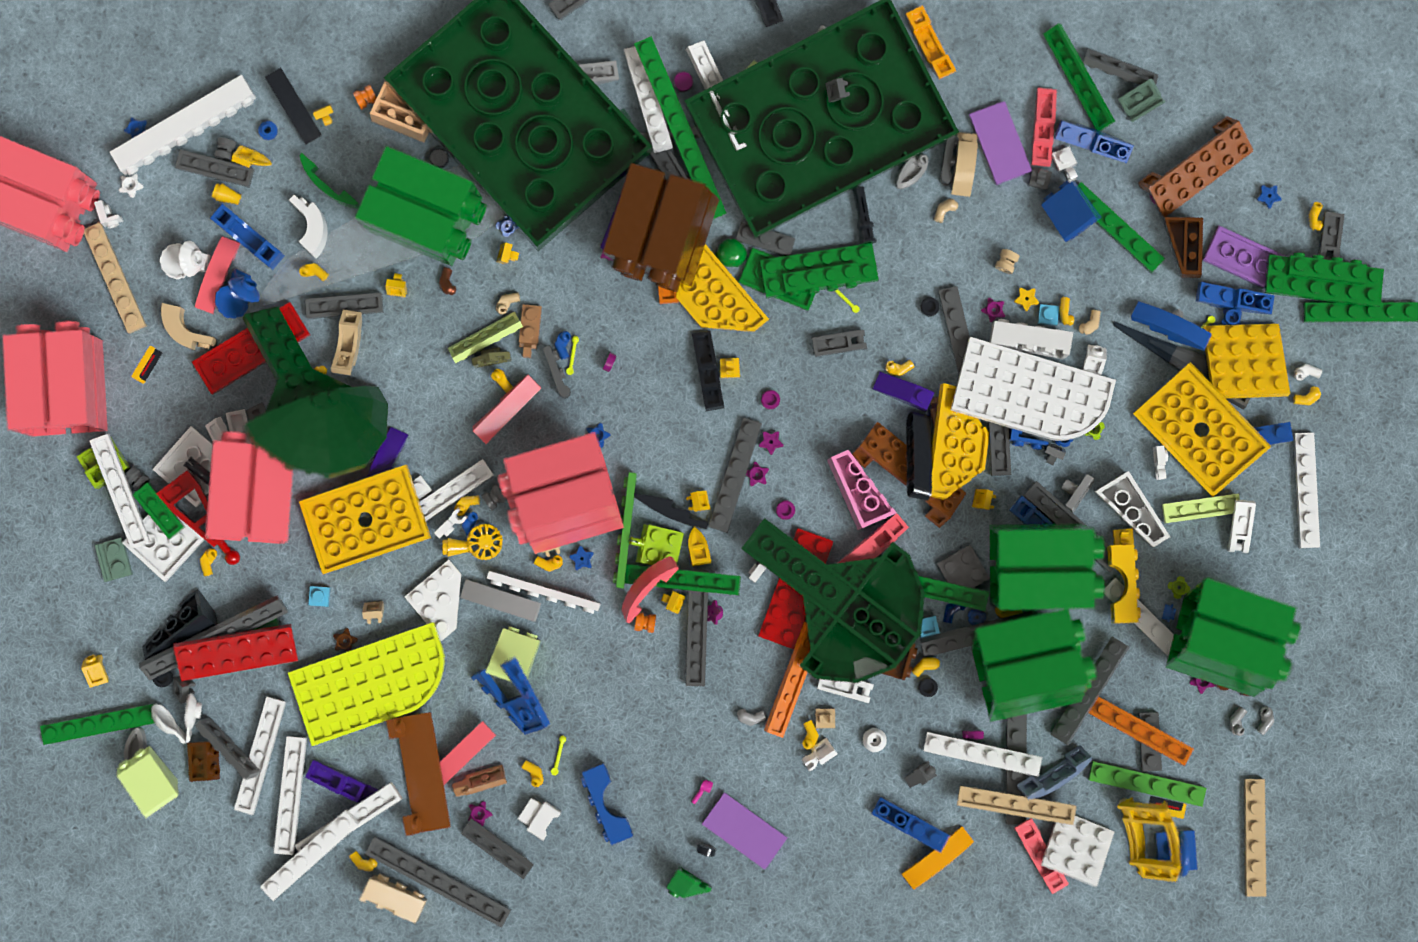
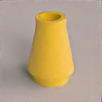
(225, 194)
(454, 547)

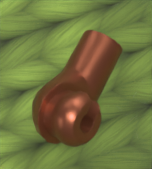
(445, 283)

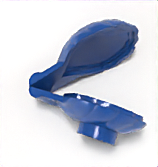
(234, 298)

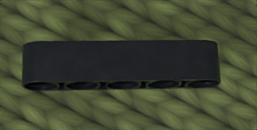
(919, 456)

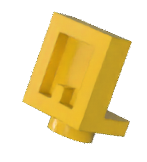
(94, 670)

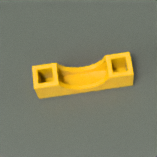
(1123, 560)

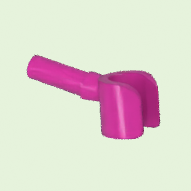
(705, 786)

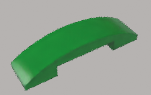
(344, 198)

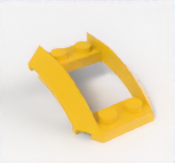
(1156, 814)

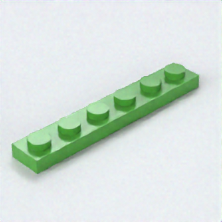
(623, 539)
(1147, 783)

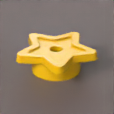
(1026, 303)

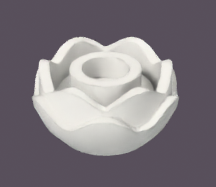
(868, 738)

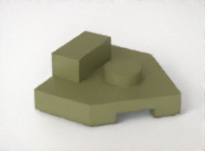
(491, 357)

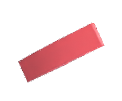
(1044, 127)
(465, 751)

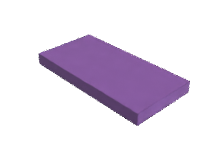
(1000, 143)
(1239, 256)
(744, 830)

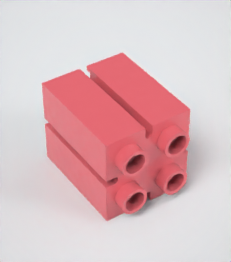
(43, 196)
(54, 380)
(247, 493)
(560, 494)

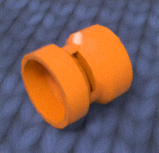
(365, 97)
(645, 622)

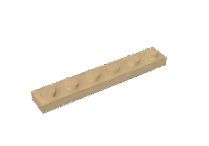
(114, 278)
(1016, 805)
(1255, 837)

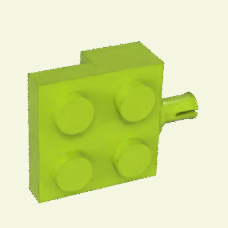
(92, 469)
(657, 544)

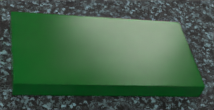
(752, 278)

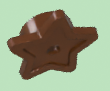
(339, 640)

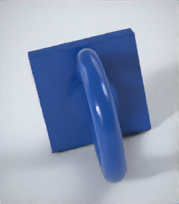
(1187, 849)

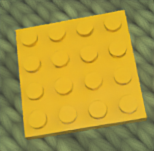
(1247, 361)

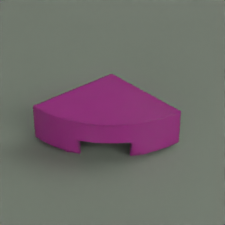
(972, 734)

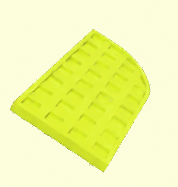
(369, 683)

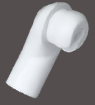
(1306, 370)

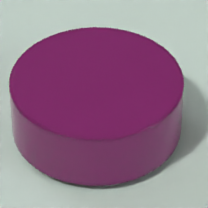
(683, 82)
(609, 362)
(770, 399)
(785, 510)

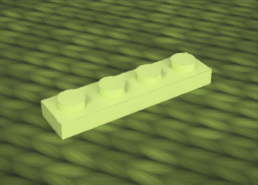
(485, 337)
(1199, 508)

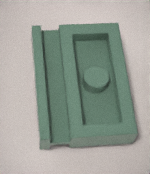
(1141, 100)
(113, 559)

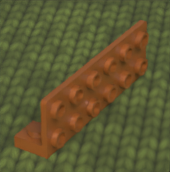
(1199, 168)
(891, 455)
(421, 773)

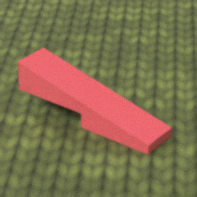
(506, 409)

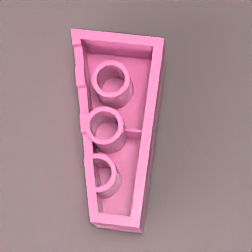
(859, 492)

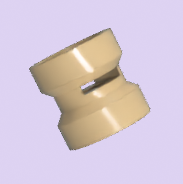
(1007, 261)

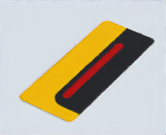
(146, 364)
(1176, 808)

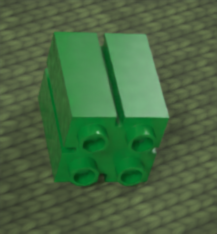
(421, 207)
(1044, 566)
(1233, 638)
(1032, 664)

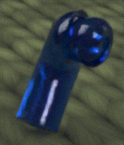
(950, 610)

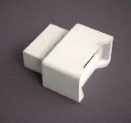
(538, 817)

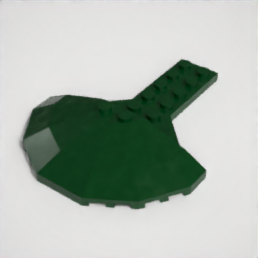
(311, 417)
(856, 612)

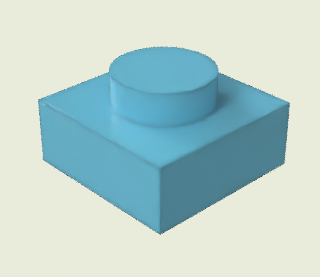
(1048, 315)
(319, 596)
(929, 627)

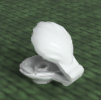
(183, 260)
(166, 722)

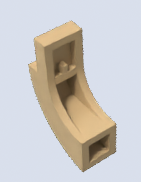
(964, 164)
(174, 324)
(348, 342)

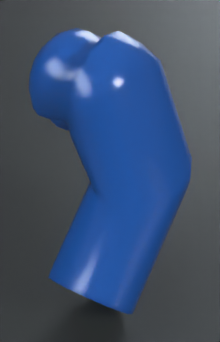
(561, 343)
(469, 523)

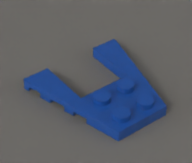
(523, 709)

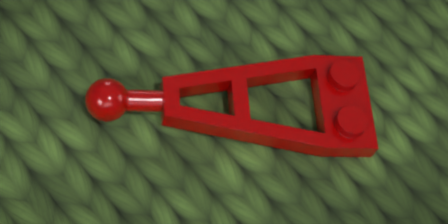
(176, 491)

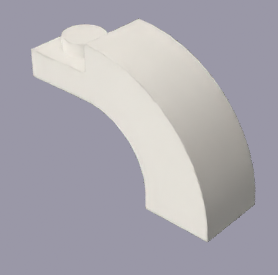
(317, 231)

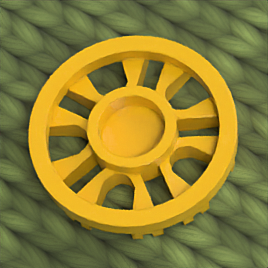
(484, 541)

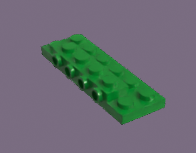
(819, 271)
(1324, 279)

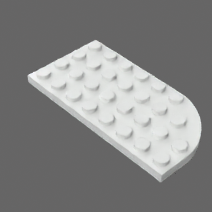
(1030, 392)

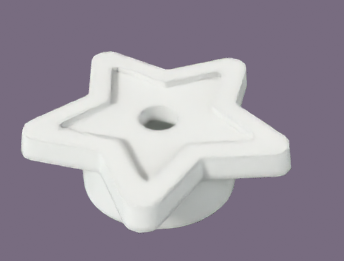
(126, 181)

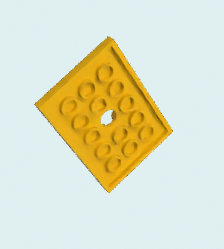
(1210, 458)
(335, 515)

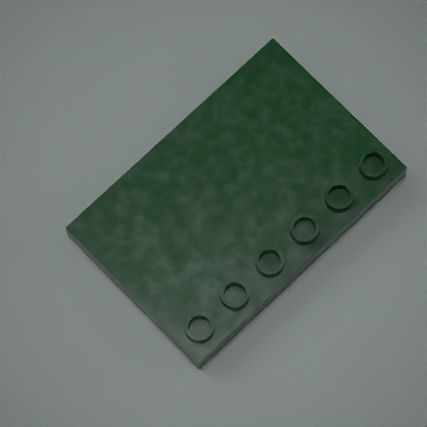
(518, 116)
(816, 149)

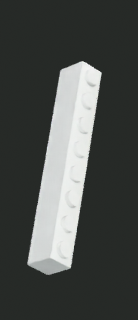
(183, 125)

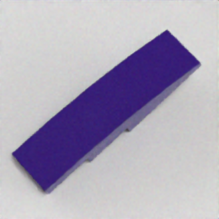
(339, 782)

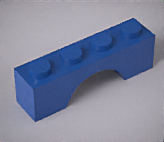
(247, 237)
(615, 827)

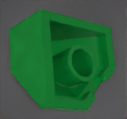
(686, 884)

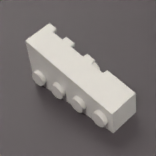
(1031, 339)
(1132, 506)

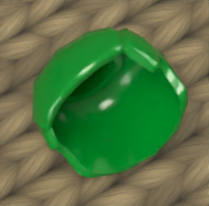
(731, 253)

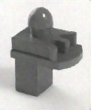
(921, 774)

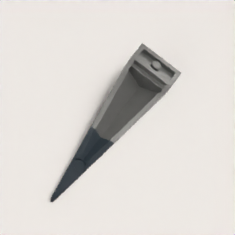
(1175, 356)

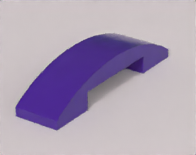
(388, 452)

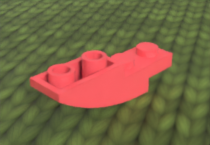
(878, 540)

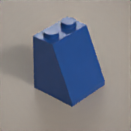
(1070, 210)

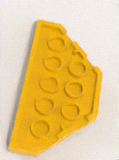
(719, 299)
(957, 446)

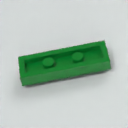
(158, 511)

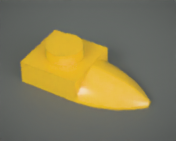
(248, 157)
(698, 548)

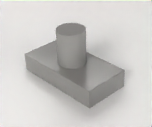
(1077, 492)

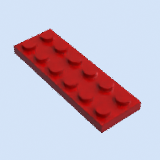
(240, 354)
(787, 609)
(235, 652)

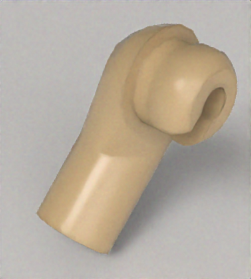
(949, 204)
(505, 301)
(1091, 325)

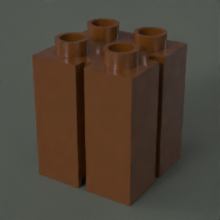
(660, 227)

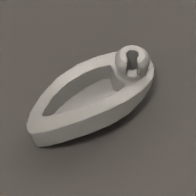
(911, 171)
(135, 742)

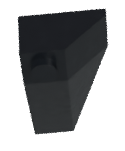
(192, 618)

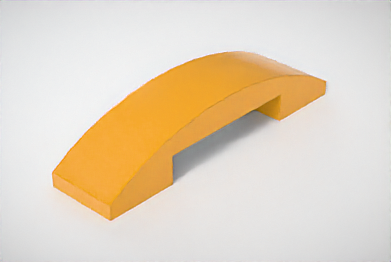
(929, 43)
(936, 861)

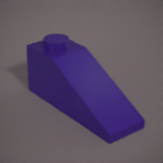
(903, 391)

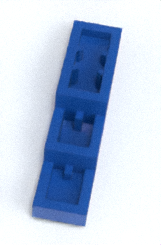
(1169, 324)

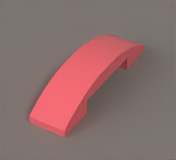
(216, 274)
(643, 585)
(1036, 848)

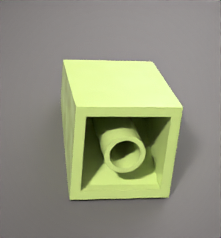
(512, 645)
(148, 781)

